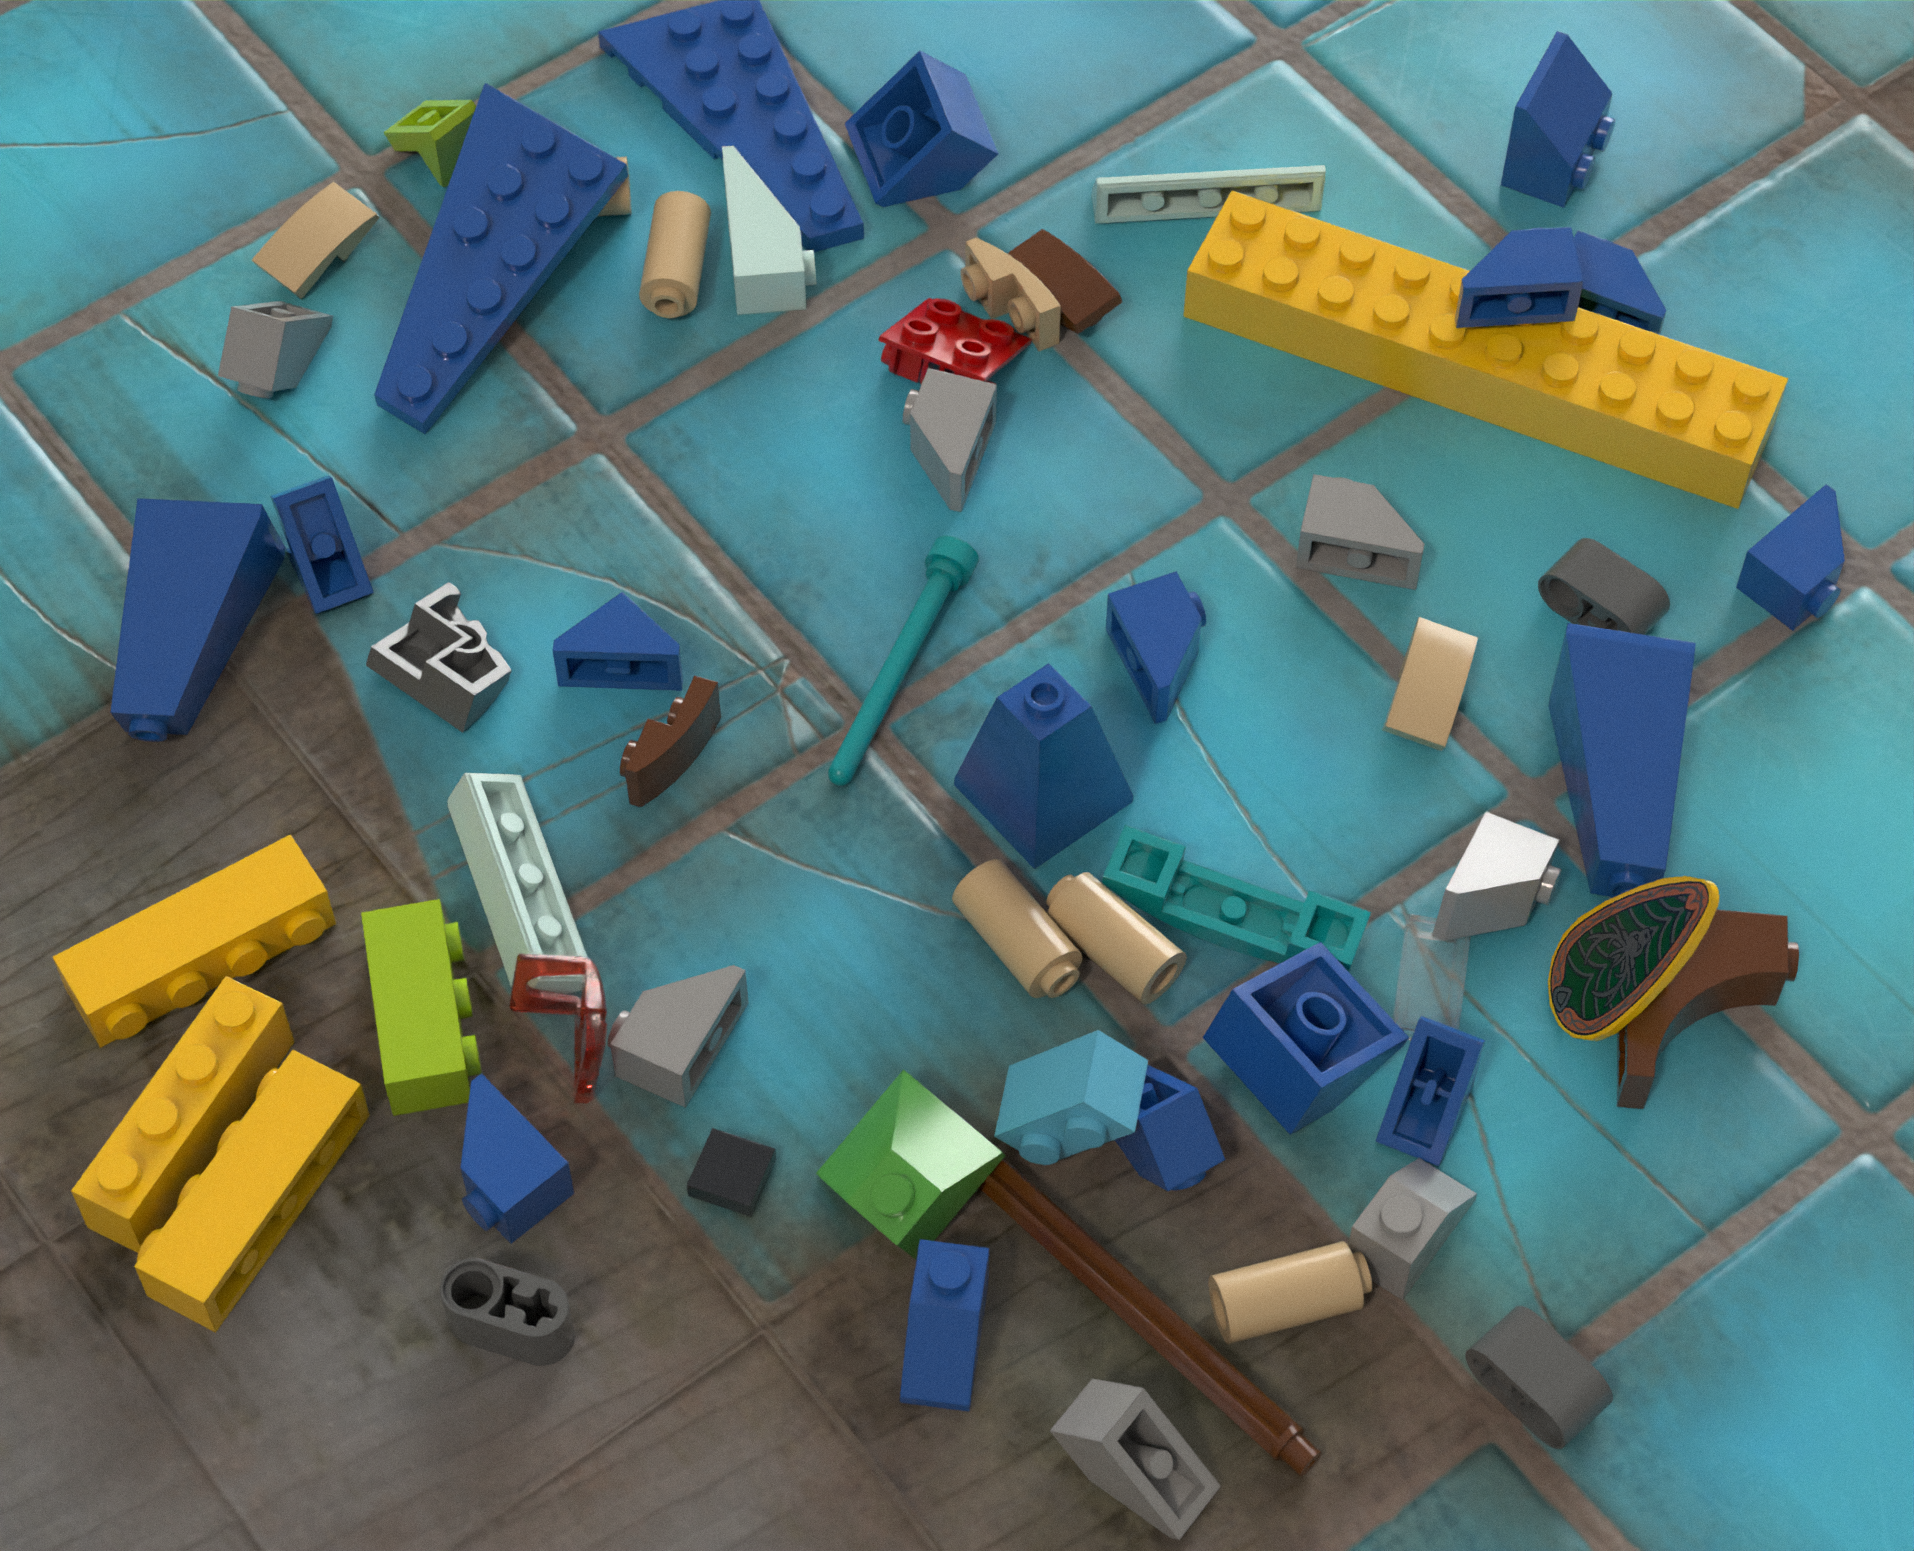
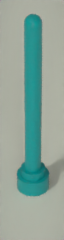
(948, 567)

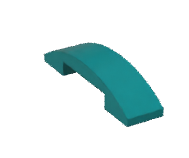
(1226, 909)

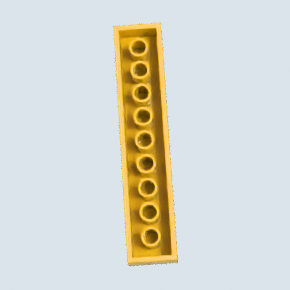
(1569, 383)

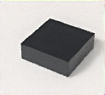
(731, 1172)

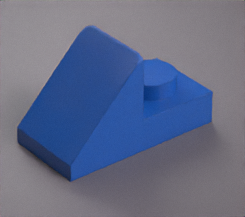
(321, 544)

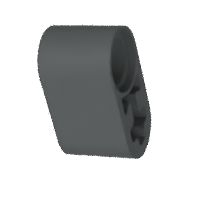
(1603, 590)
(498, 1324)
(1539, 1377)

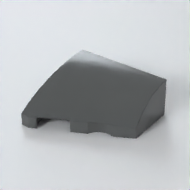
(442, 660)

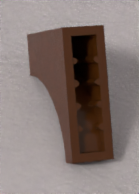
(1735, 965)

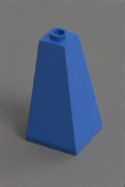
(186, 605)
(1620, 741)
(1042, 768)

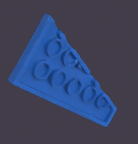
(734, 87)
(502, 229)

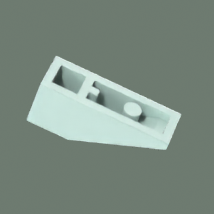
(764, 244)

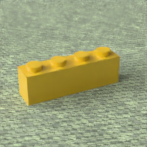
(194, 940)
(183, 1114)
(251, 1190)

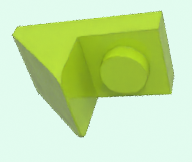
(436, 132)

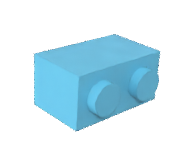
(1071, 1098)

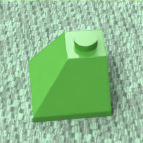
(910, 1164)

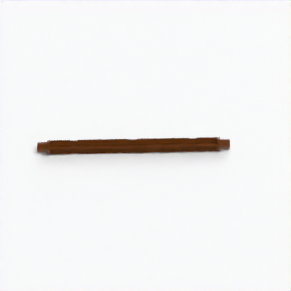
(1151, 1318)

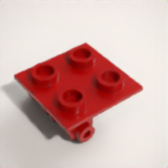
(949, 341)

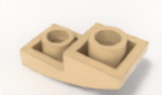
(312, 238)
(1010, 288)
(1430, 684)

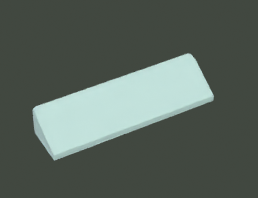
(1204, 193)
(514, 874)

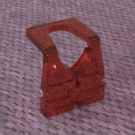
(588, 1012)

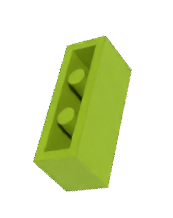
(420, 1006)

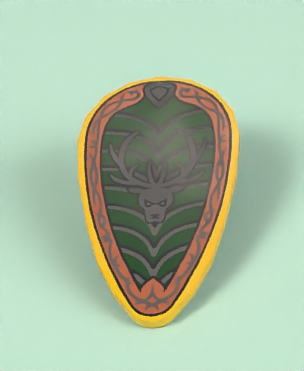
(1627, 953)

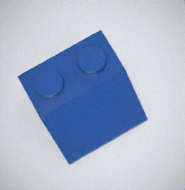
(1558, 125)
(920, 133)
(1303, 1036)

